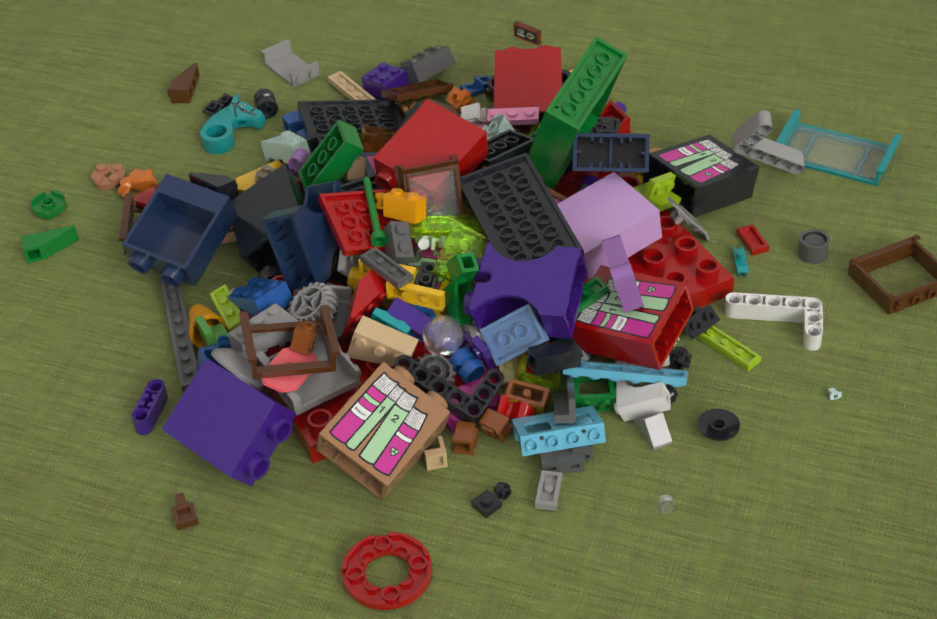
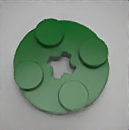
(48, 204)

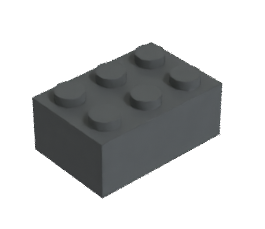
(427, 63)

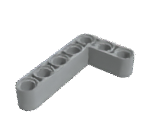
(751, 142)

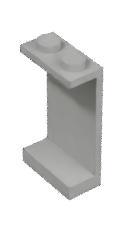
(288, 65)

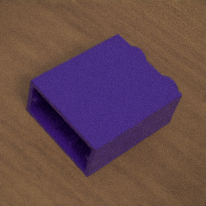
(229, 423)

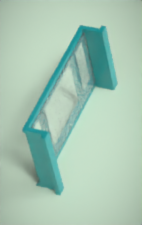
(838, 152)

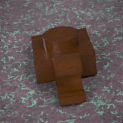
(185, 513)

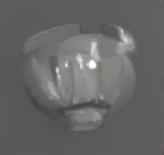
(442, 335)

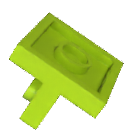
(658, 191)

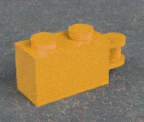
(402, 205)

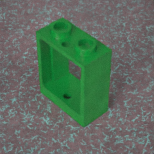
(602, 401)

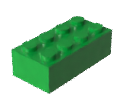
(332, 155)

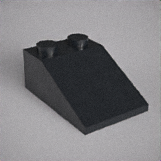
(217, 183)

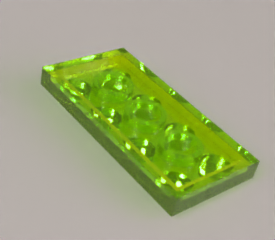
(440, 225)

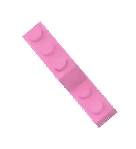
(515, 116)

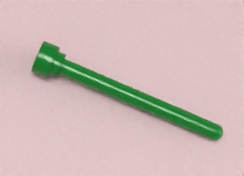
(378, 237)

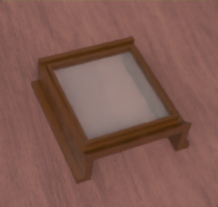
(437, 183)

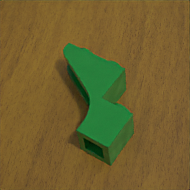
(461, 271)

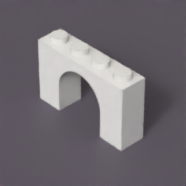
(640, 401)

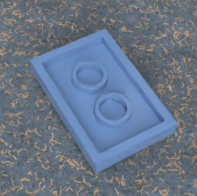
(514, 334)

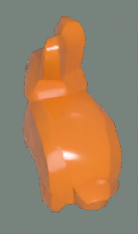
(136, 180)

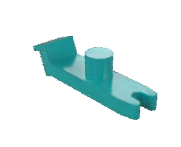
(740, 261)

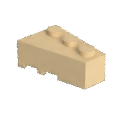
(380, 343)

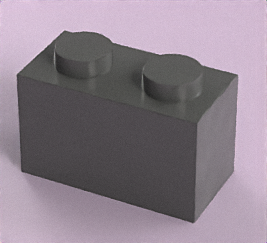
(398, 242)

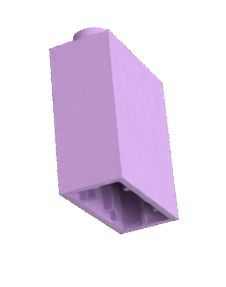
(610, 210)

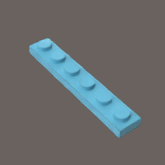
(632, 373)

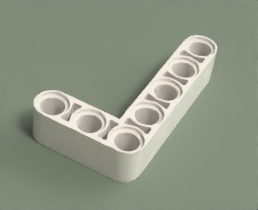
(780, 308)

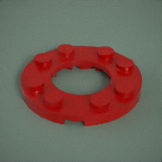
(390, 597)

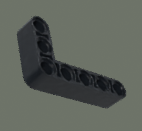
(450, 391)

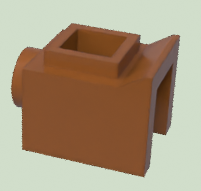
(304, 337)
(495, 425)
(466, 438)

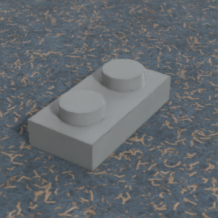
(548, 490)

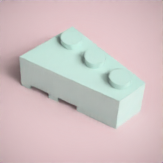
(283, 146)

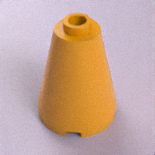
(211, 318)

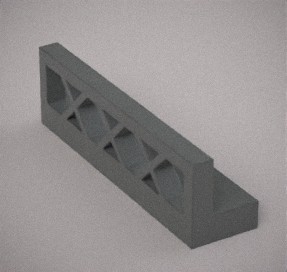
(565, 404)

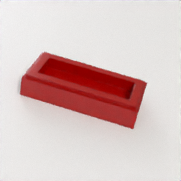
(752, 240)

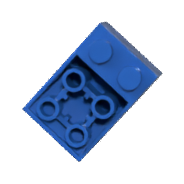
(260, 295)

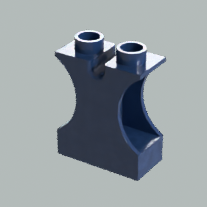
(303, 238)

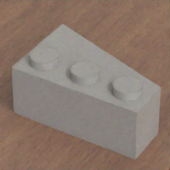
(265, 340)

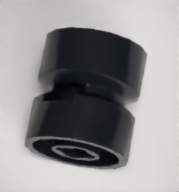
(266, 103)

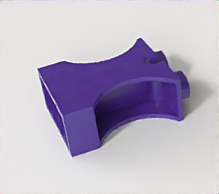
(548, 283)

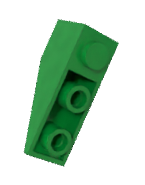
(47, 243)

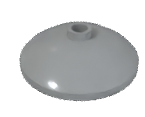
(236, 363)

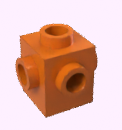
(459, 98)

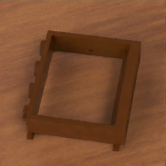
(887, 255)

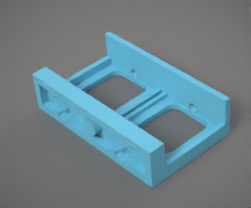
(558, 435)

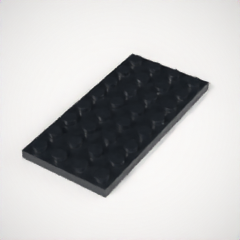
(517, 210)

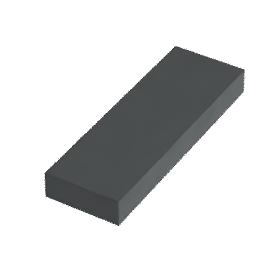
(386, 268)

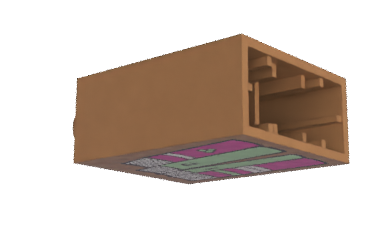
(383, 429)

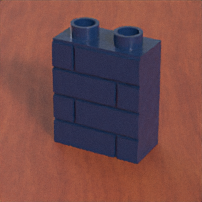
(179, 231)

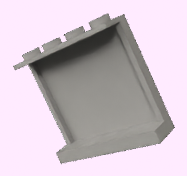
(319, 386)

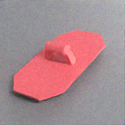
(292, 382)

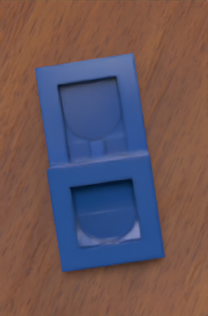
(478, 87)

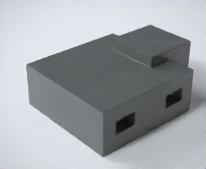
(566, 460)

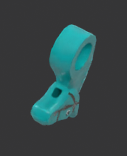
(219, 130)

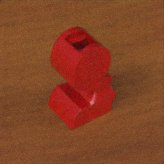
(513, 410)

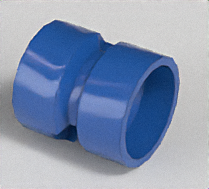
(467, 365)

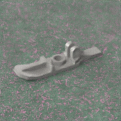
(682, 214)

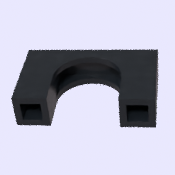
(554, 356)

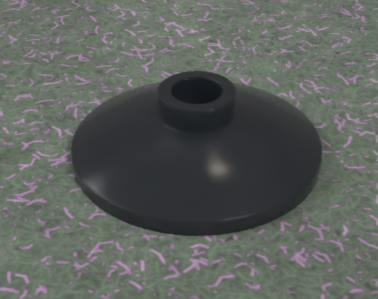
(718, 424)

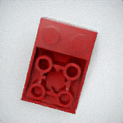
(366, 297)

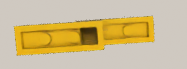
(412, 293)

